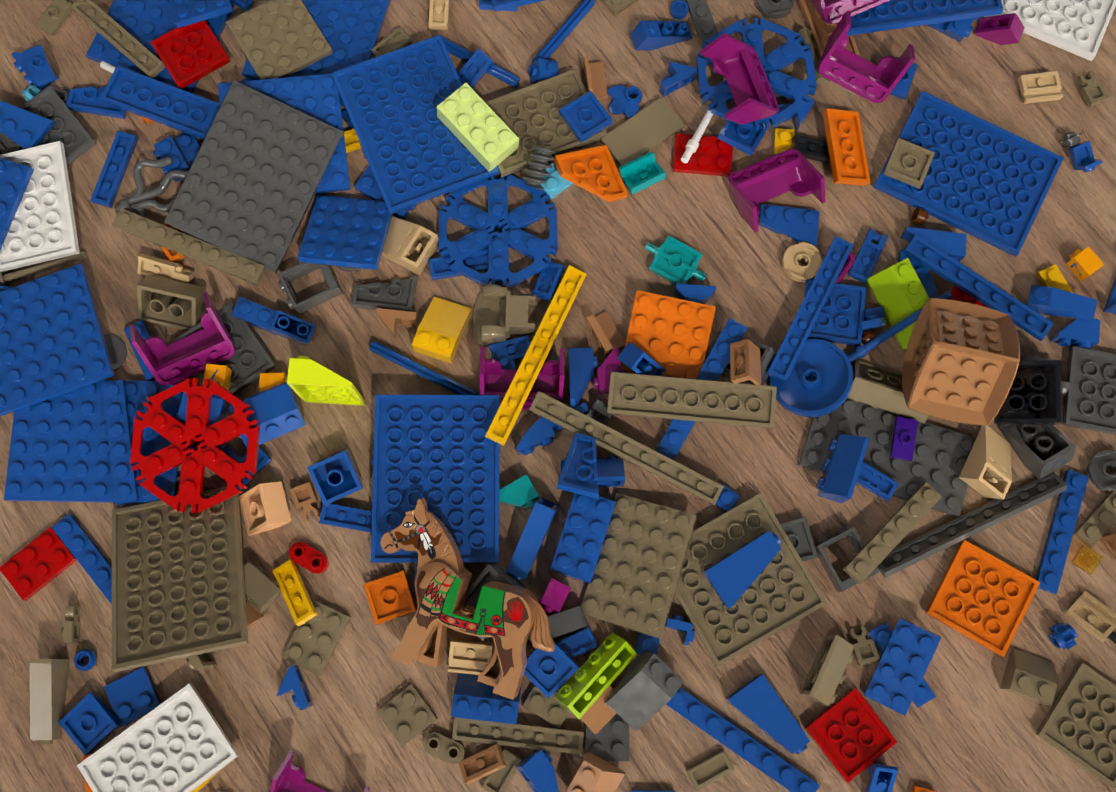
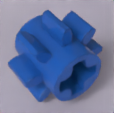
(1063, 636)

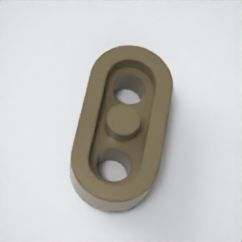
(443, 748)

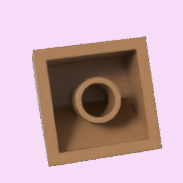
(595, 775)

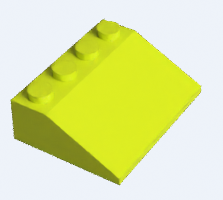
(320, 385)

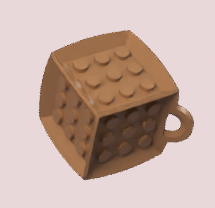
(960, 362)

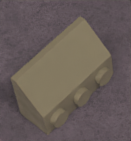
(170, 302)
(828, 670)

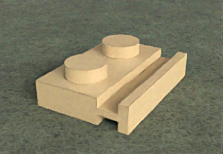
(1040, 87)
(1093, 616)
(469, 656)

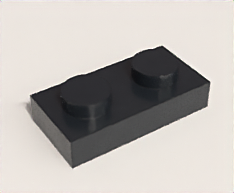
(811, 148)

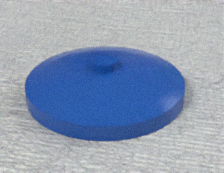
(817, 381)

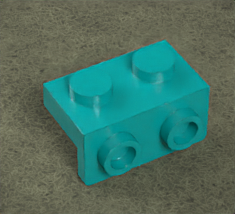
(641, 173)

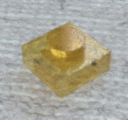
(1086, 559)

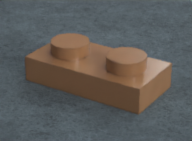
(482, 764)

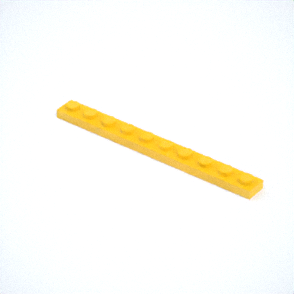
(535, 356)

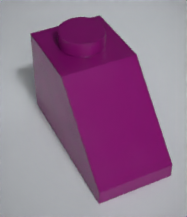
(1000, 29)
(603, 375)
(555, 596)

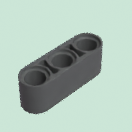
(566, 622)

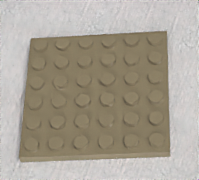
(771, 603)

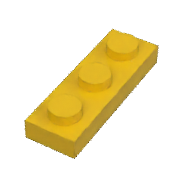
(294, 592)

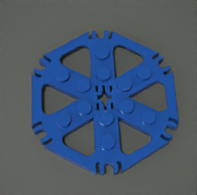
(772, 64)
(498, 243)

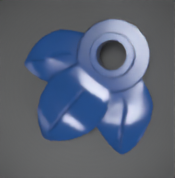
(622, 102)

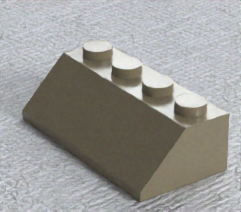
(881, 389)

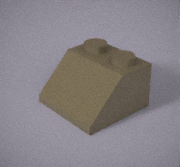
(1030, 677)

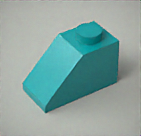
(519, 493)

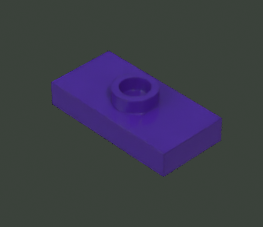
(903, 439)

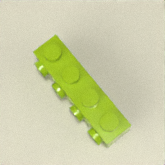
(595, 675)

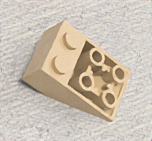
(409, 245)
(989, 465)

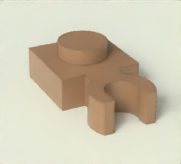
(304, 498)

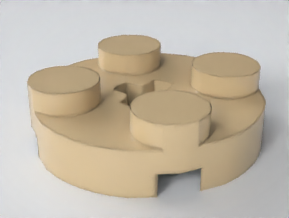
(797, 252)

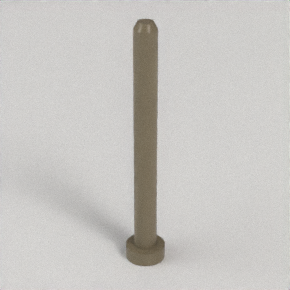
(5, 278)

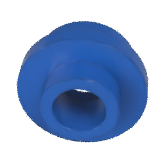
(79, 659)

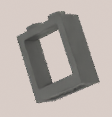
(299, 271)
(857, 544)

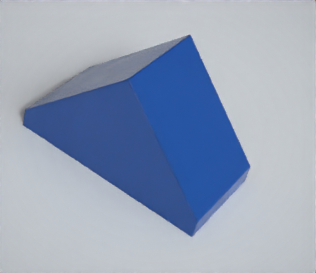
(694, 293)

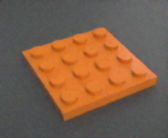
(671, 333)
(982, 598)

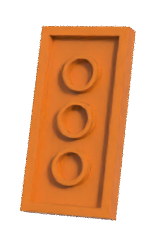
(846, 147)

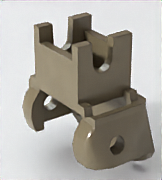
(501, 315)

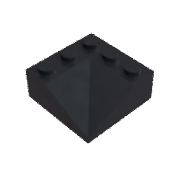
(1034, 395)

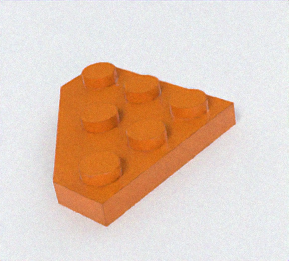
(593, 171)

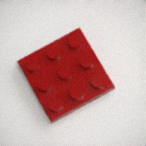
(190, 53)
(850, 735)

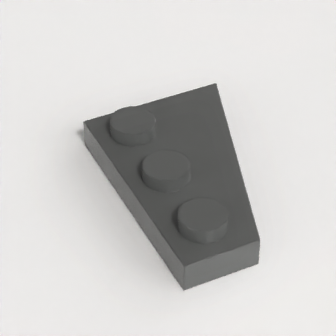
(390, 295)

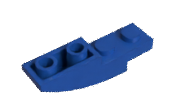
(273, 321)
(542, 433)

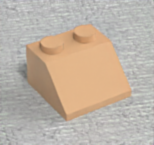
(264, 508)

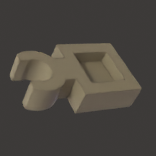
(1092, 92)
(71, 627)
(864, 650)

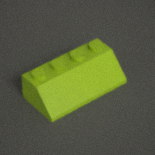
(900, 294)

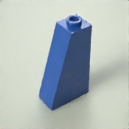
(532, 538)
(738, 571)
(767, 711)

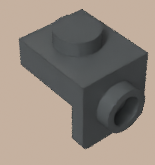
(599, 412)

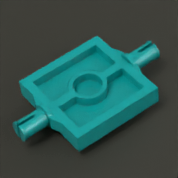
(675, 261)

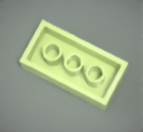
(477, 127)

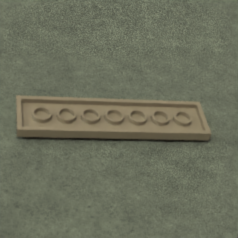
(692, 400)

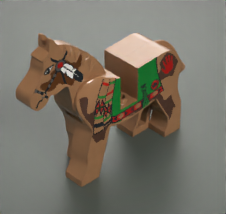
(441, 590)

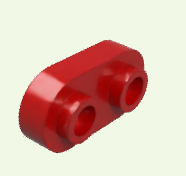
(308, 557)

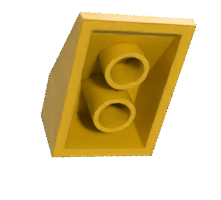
(441, 330)

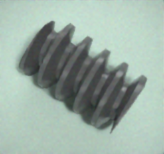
(538, 166)

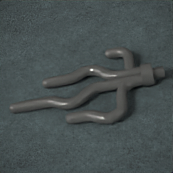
(139, 201)

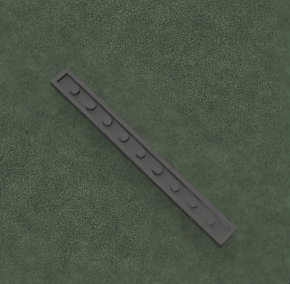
(971, 523)

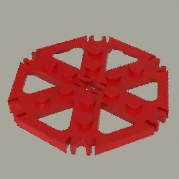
(213, 436)

